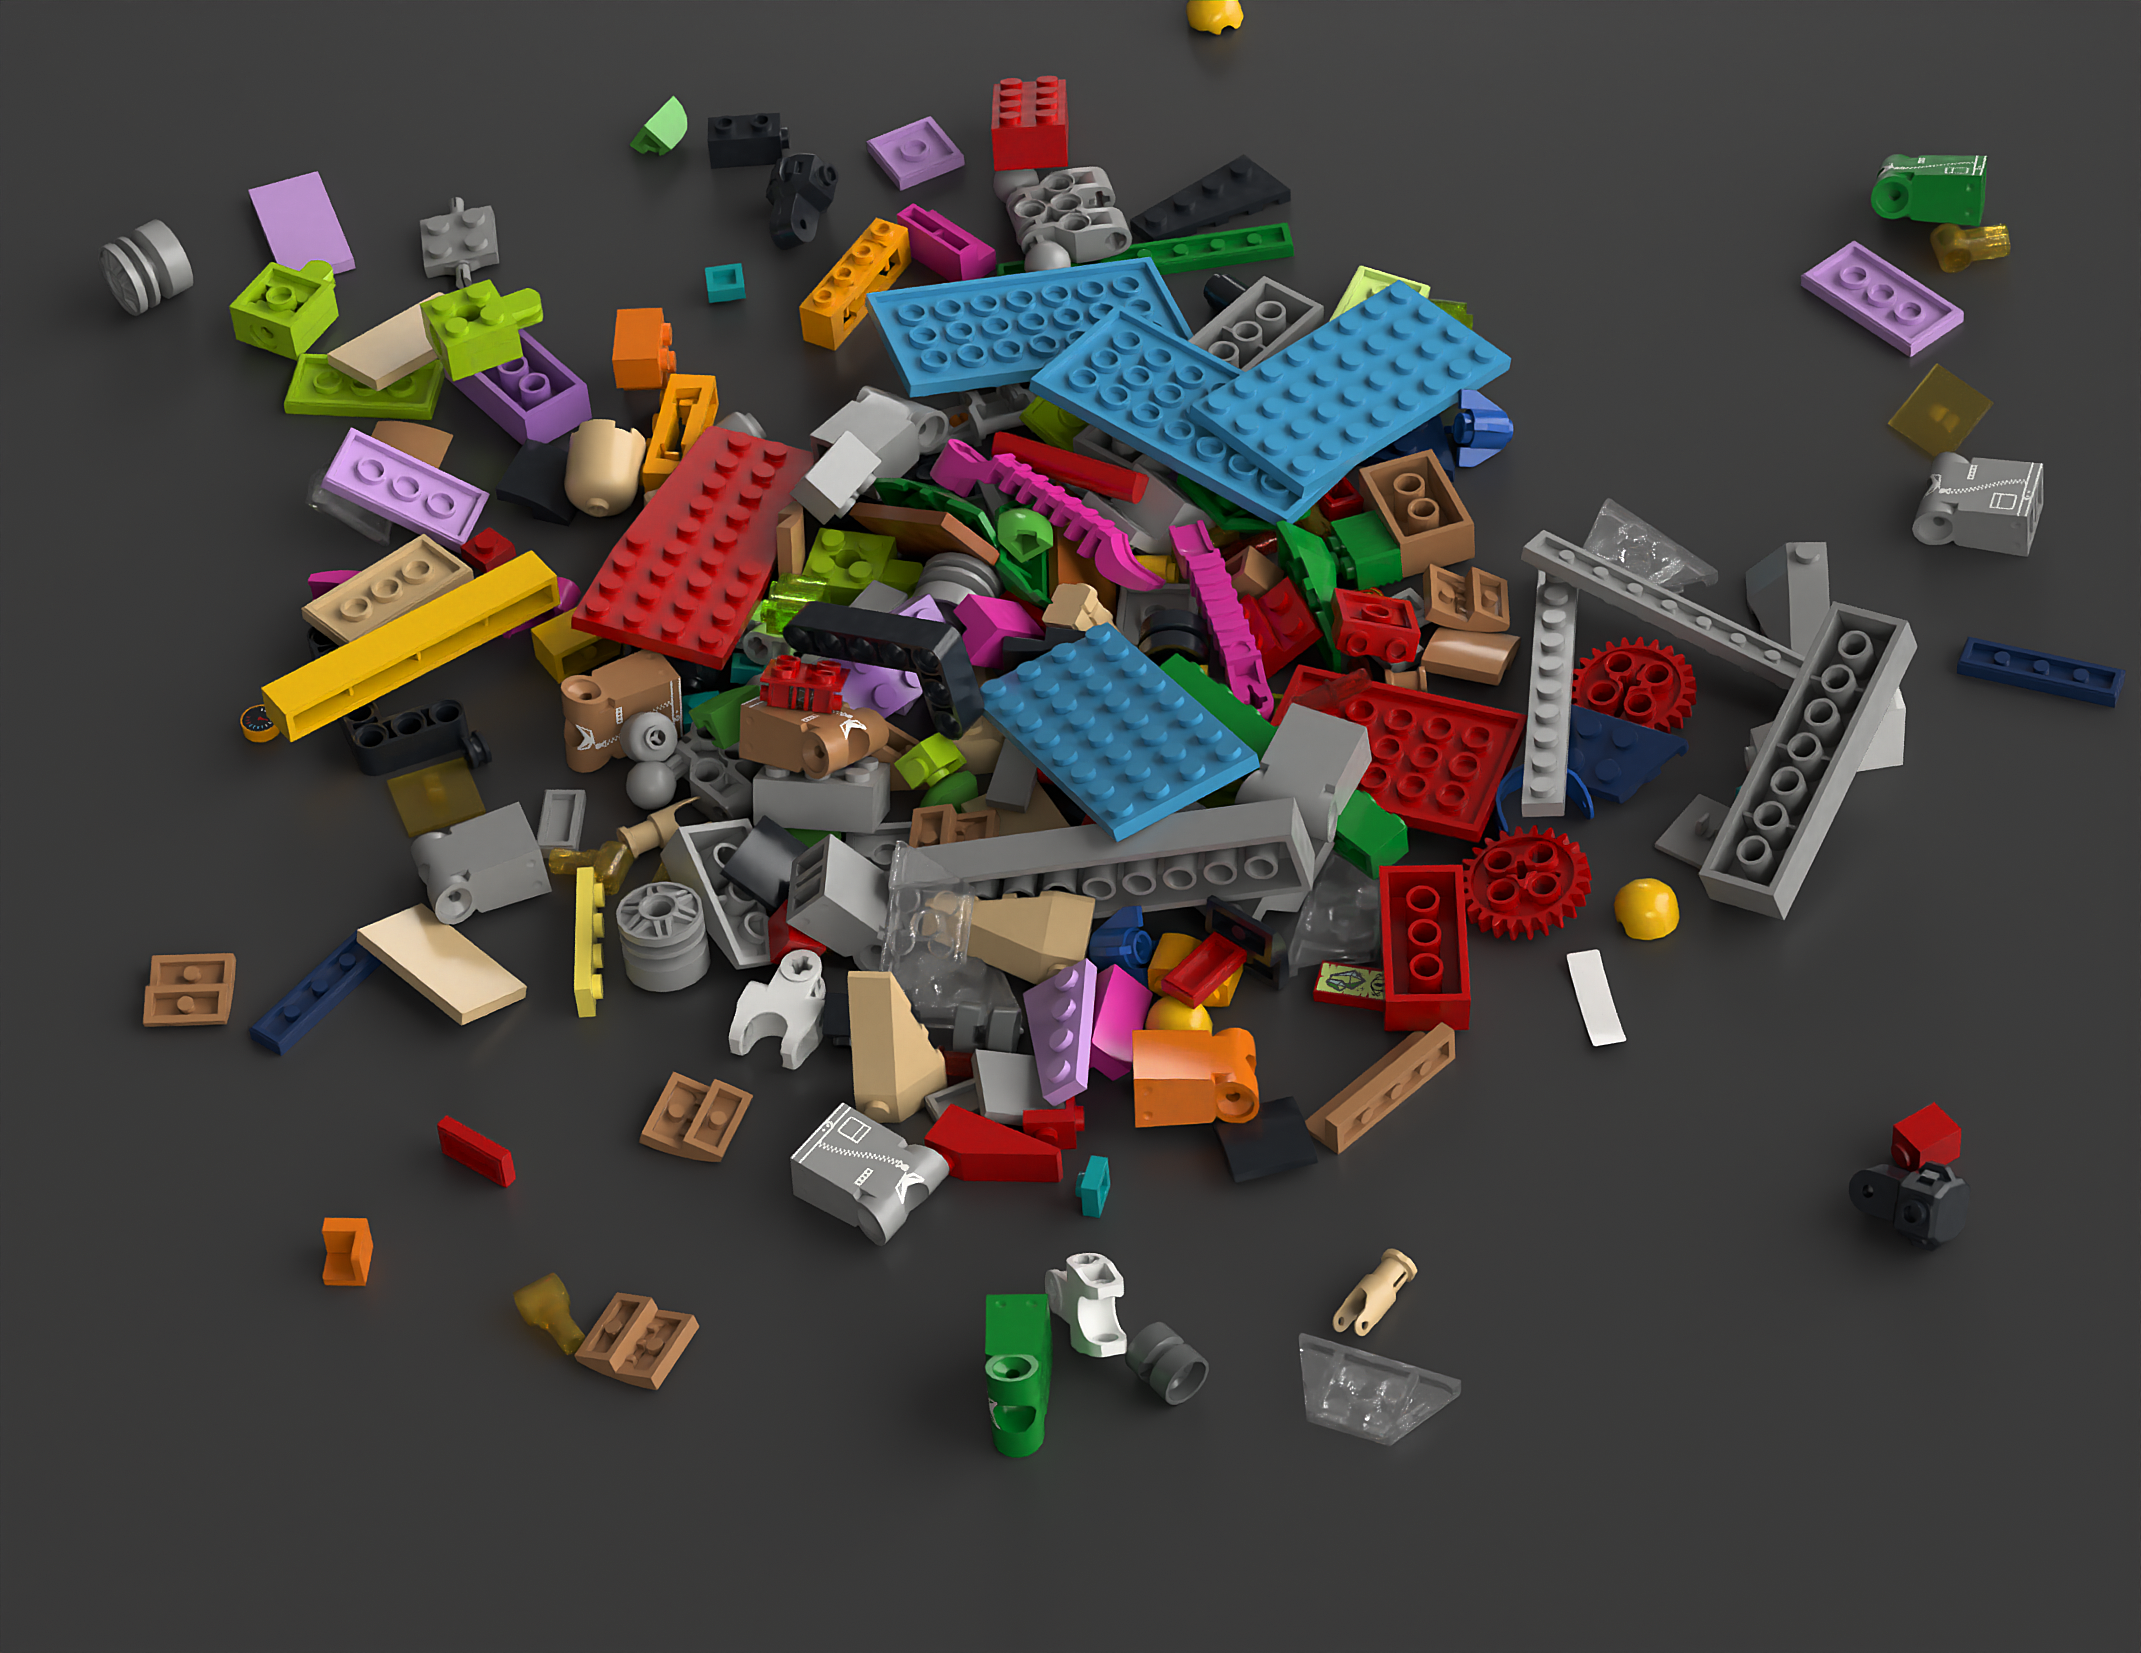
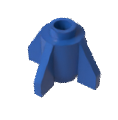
(1481, 429)
(1123, 944)

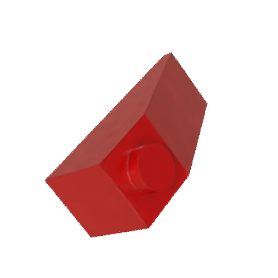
(990, 1151)

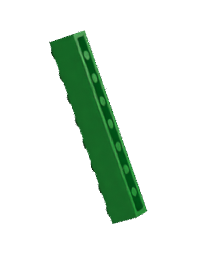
(1364, 830)

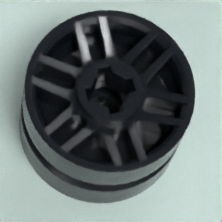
(1172, 633)

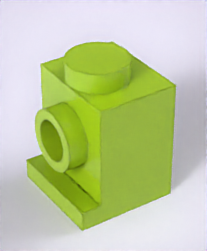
(930, 761)

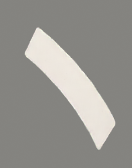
(1595, 998)

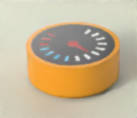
(257, 725)

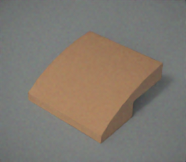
(415, 440)
(791, 539)
(1466, 603)
(1470, 654)
(943, 825)
(189, 990)
(695, 1118)
(636, 1341)

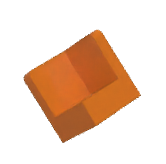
(348, 1251)

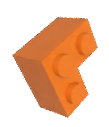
(641, 350)

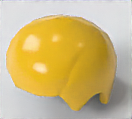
(1214, 14)
(1647, 909)
(1174, 1015)

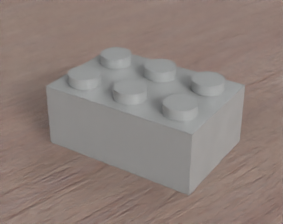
(842, 801)

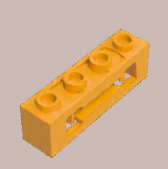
(852, 277)
(686, 397)

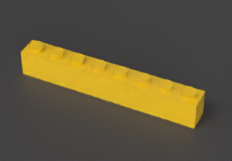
(410, 646)

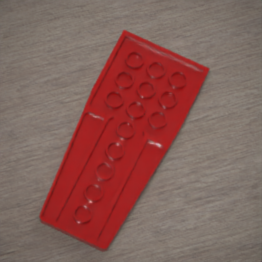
(697, 551)

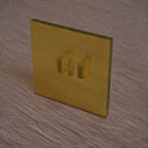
(1940, 412)
(436, 797)

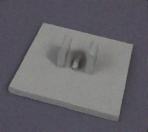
(1694, 831)

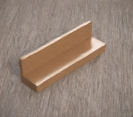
(1382, 1087)

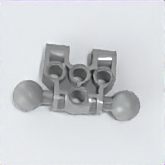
(1063, 216)
(713, 774)

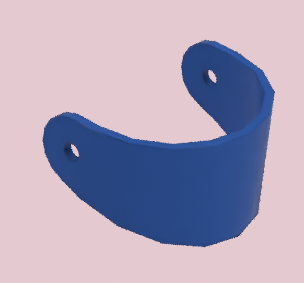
(1514, 780)

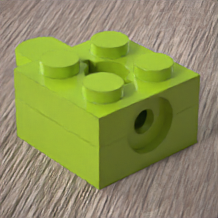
(286, 308)
(478, 327)
(856, 560)

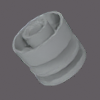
(145, 267)
(949, 580)
(663, 936)

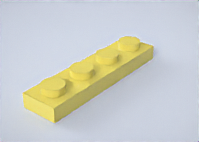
(588, 954)

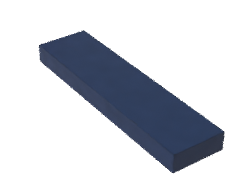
(2041, 672)
(314, 996)

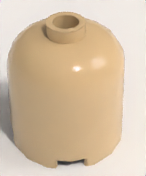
(603, 467)

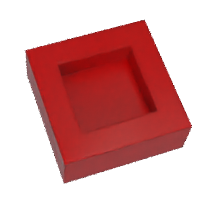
(488, 550)

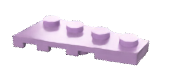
(1061, 1029)

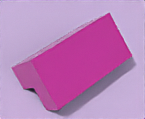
(946, 246)
(988, 623)
(1118, 1009)

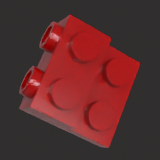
(1280, 625)
(1374, 626)

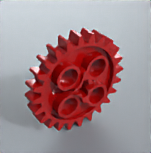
(1637, 684)
(1525, 882)

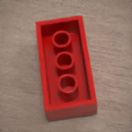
(1030, 124)
(1423, 947)

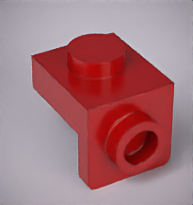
(1056, 1126)

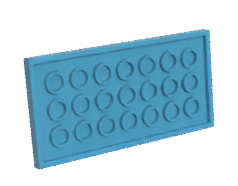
(1009, 324)
(1349, 388)
(1140, 389)
(1114, 731)

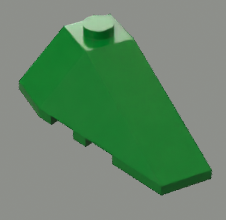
(922, 496)
(1314, 571)

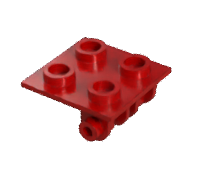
(788, 671)

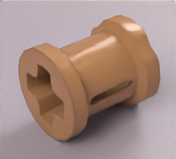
(1411, 680)

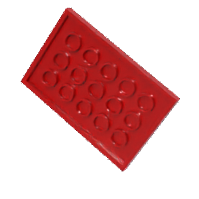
(1430, 753)

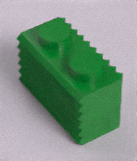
(1365, 551)

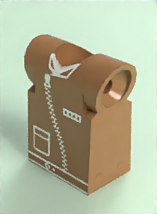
(603, 702)
(809, 739)

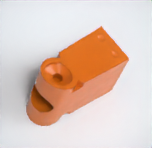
(1193, 1077)

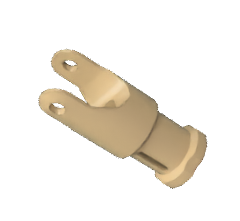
(654, 831)
(1375, 1293)

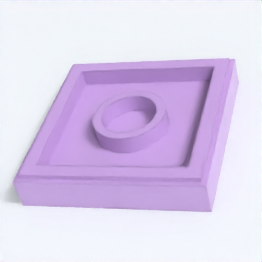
(915, 153)

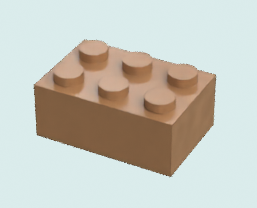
(1419, 511)

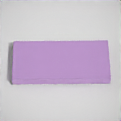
(301, 223)
(1882, 298)
(405, 490)

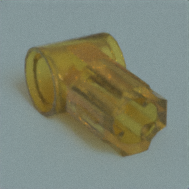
(1959, 247)

